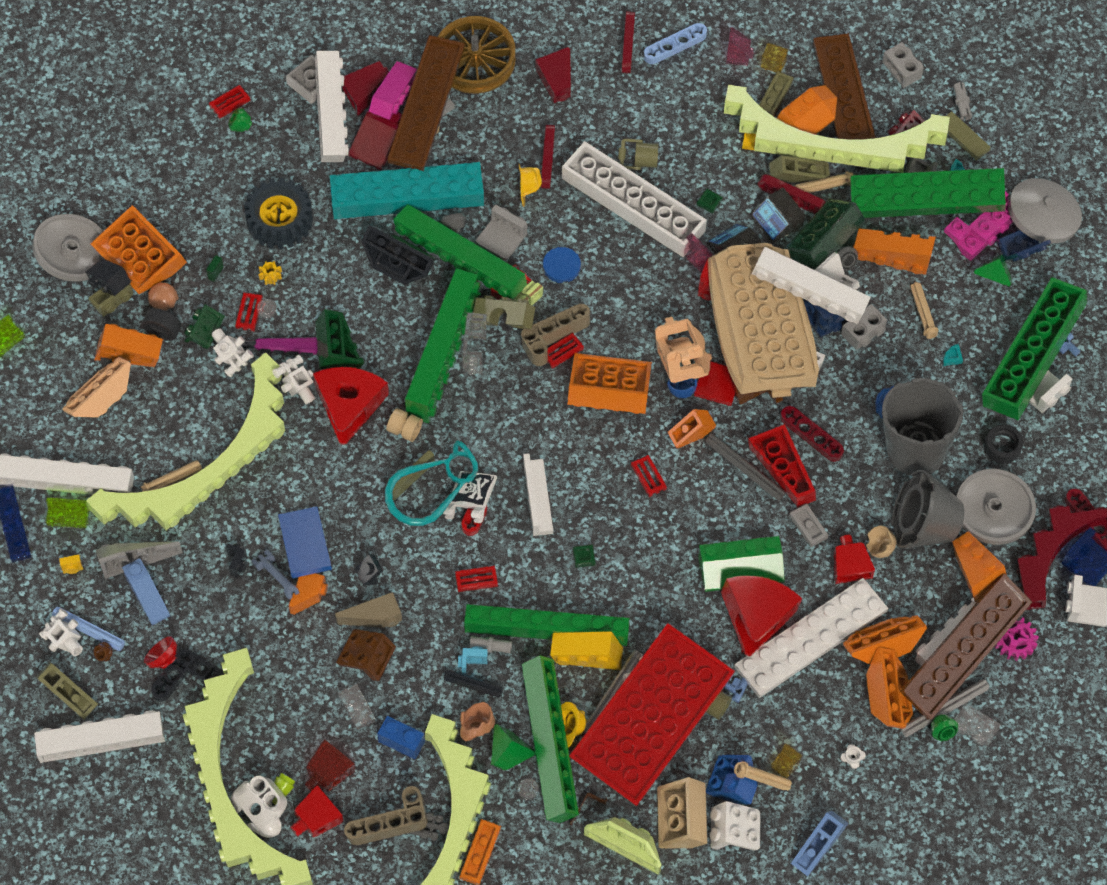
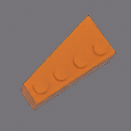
(895, 250)

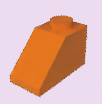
(692, 428)
(310, 589)

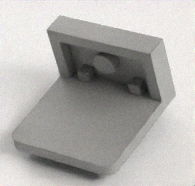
(502, 233)

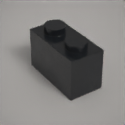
(108, 277)

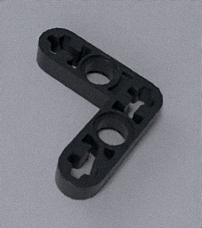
(189, 667)

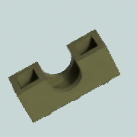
(519, 313)

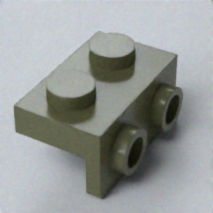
(108, 303)

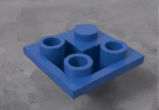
(726, 784)

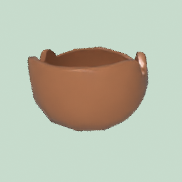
(162, 296)

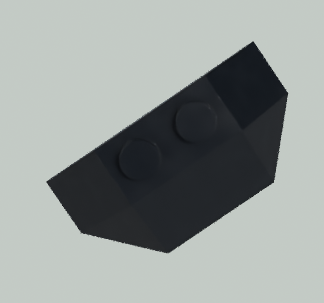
(395, 256)

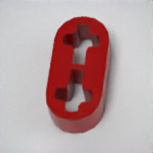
(467, 520)

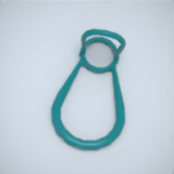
(415, 468)

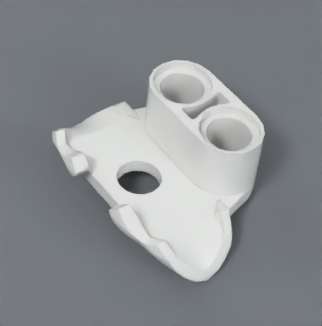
(267, 821)

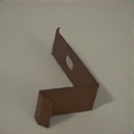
(593, 797)

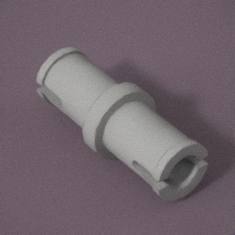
(962, 101)
(491, 644)

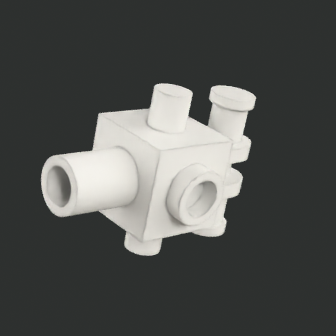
(230, 352)
(296, 379)
(62, 634)

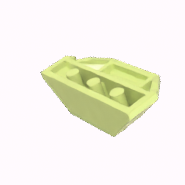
(626, 840)

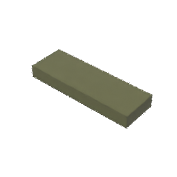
(776, 93)
(966, 137)
(406, 481)

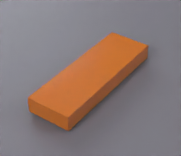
(480, 852)

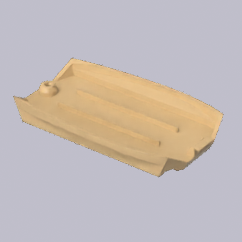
(759, 325)

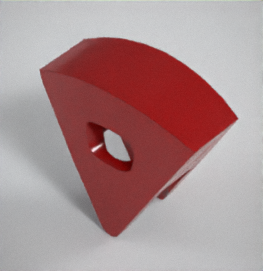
(349, 398)
(758, 608)

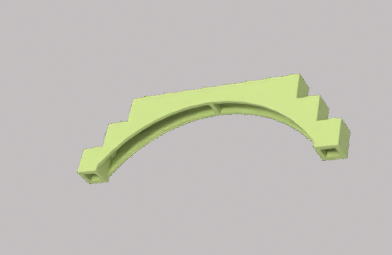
(877, 153)
(174, 501)
(206, 726)
(467, 793)

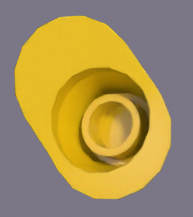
(530, 181)
(573, 721)

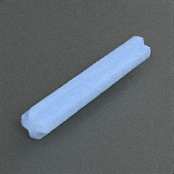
(93, 631)

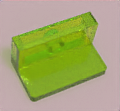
(9, 334)
(67, 512)

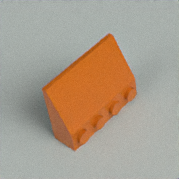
(139, 250)
(609, 383)

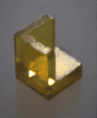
(774, 58)
(787, 761)

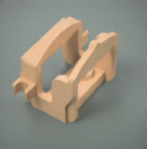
(681, 350)

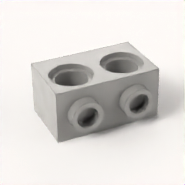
(900, 66)
(867, 330)

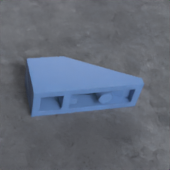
(145, 591)
(819, 842)

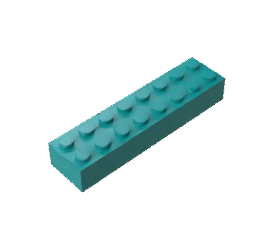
(392, 190)

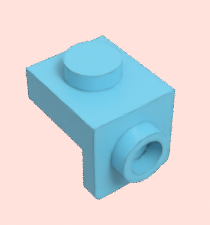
(472, 655)

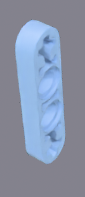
(677, 46)

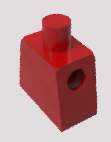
(852, 561)
(316, 814)

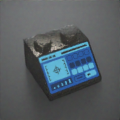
(778, 216)
(733, 236)

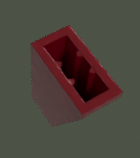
(555, 74)
(363, 84)

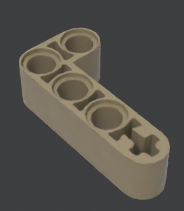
(553, 330)
(386, 819)

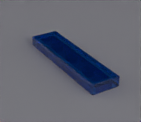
(13, 525)

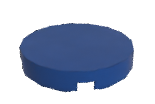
(561, 264)

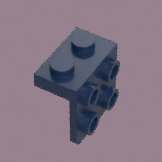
(1020, 246)

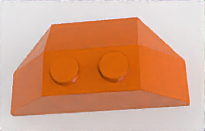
(811, 110)
(895, 634)
(884, 681)

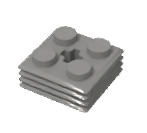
(299, 79)

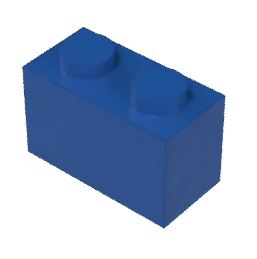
(401, 737)

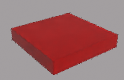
(717, 385)

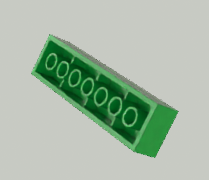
(929, 193)
(442, 346)
(1034, 348)

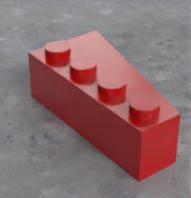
(784, 464)

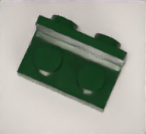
(204, 324)

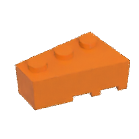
(128, 345)
(977, 564)

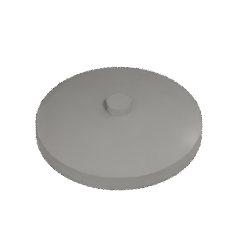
(1044, 210)
(65, 246)
(996, 506)

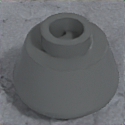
(454, 221)
(848, 257)

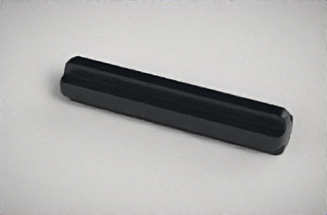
(473, 683)

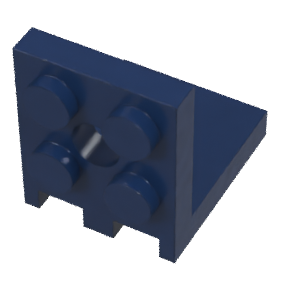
(822, 320)

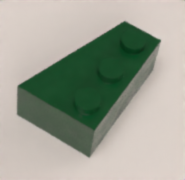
(335, 343)

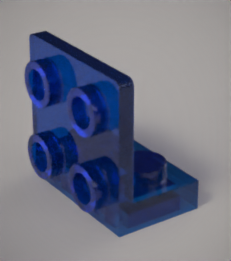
(1087, 559)

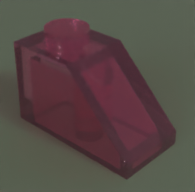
(739, 48)

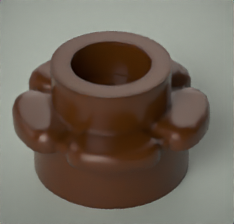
(103, 651)

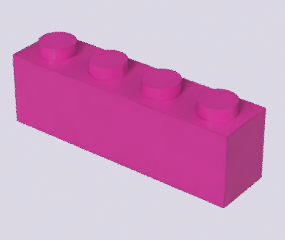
(393, 90)

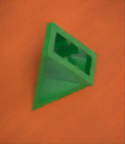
(995, 270)
(508, 749)

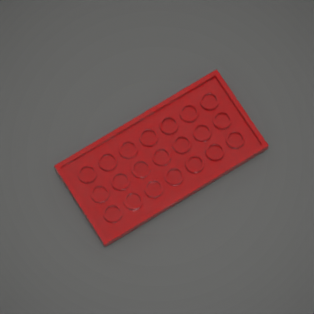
(652, 714)

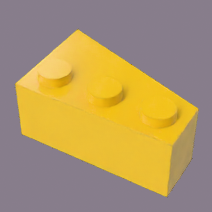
(587, 649)

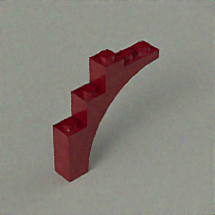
(1047, 545)

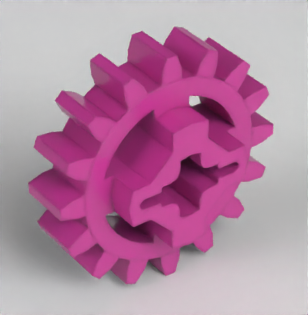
(1025, 642)

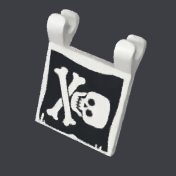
(472, 495)

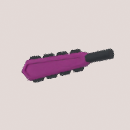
(293, 345)

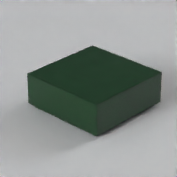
(709, 201)
(214, 268)
(584, 556)

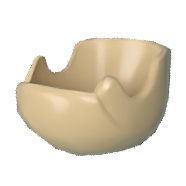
(881, 541)

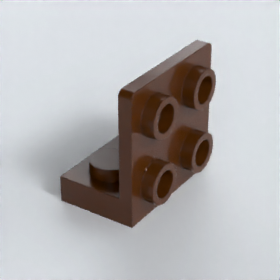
(367, 652)

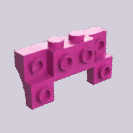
(980, 233)

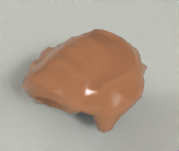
(476, 721)

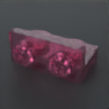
(699, 252)

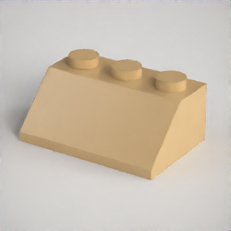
(682, 814)

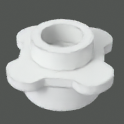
(853, 750)

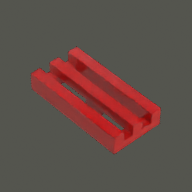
(231, 103)
(246, 325)
(553, 363)
(656, 489)
(475, 586)

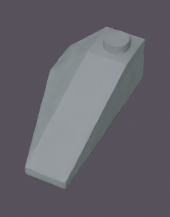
(117, 555)

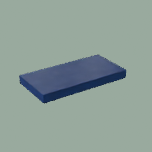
(304, 542)

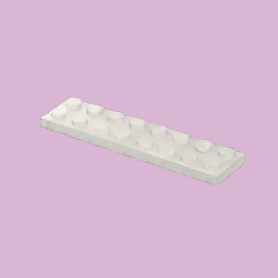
(811, 637)

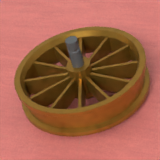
(478, 55)

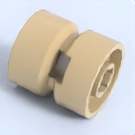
(406, 425)

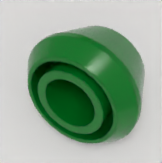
(240, 120)
(944, 727)

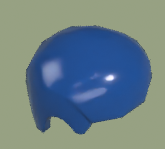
(683, 388)

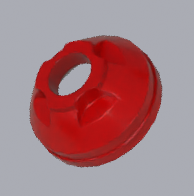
(161, 653)

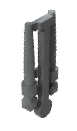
(443, 827)

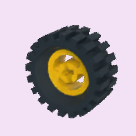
(262, 213)

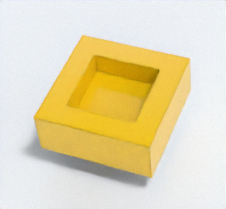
(749, 141)
(71, 564)

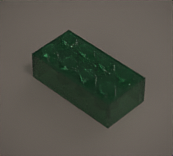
(825, 233)

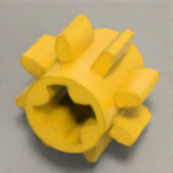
(270, 273)

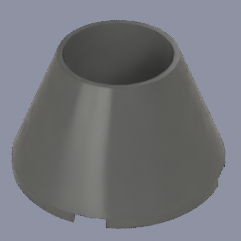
(926, 512)

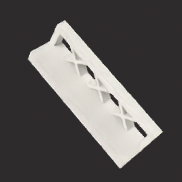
(537, 496)

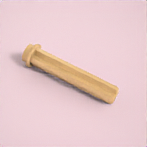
(826, 183)
(930, 330)
(173, 477)
(743, 770)

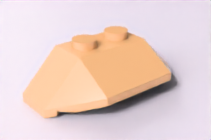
(100, 391)

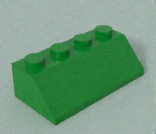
(741, 558)

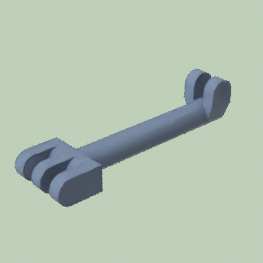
(266, 562)

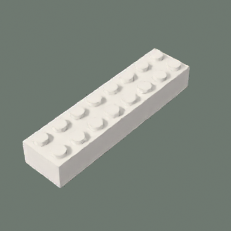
(633, 198)

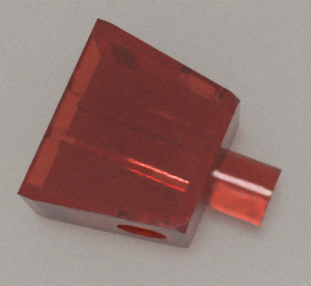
(328, 767)

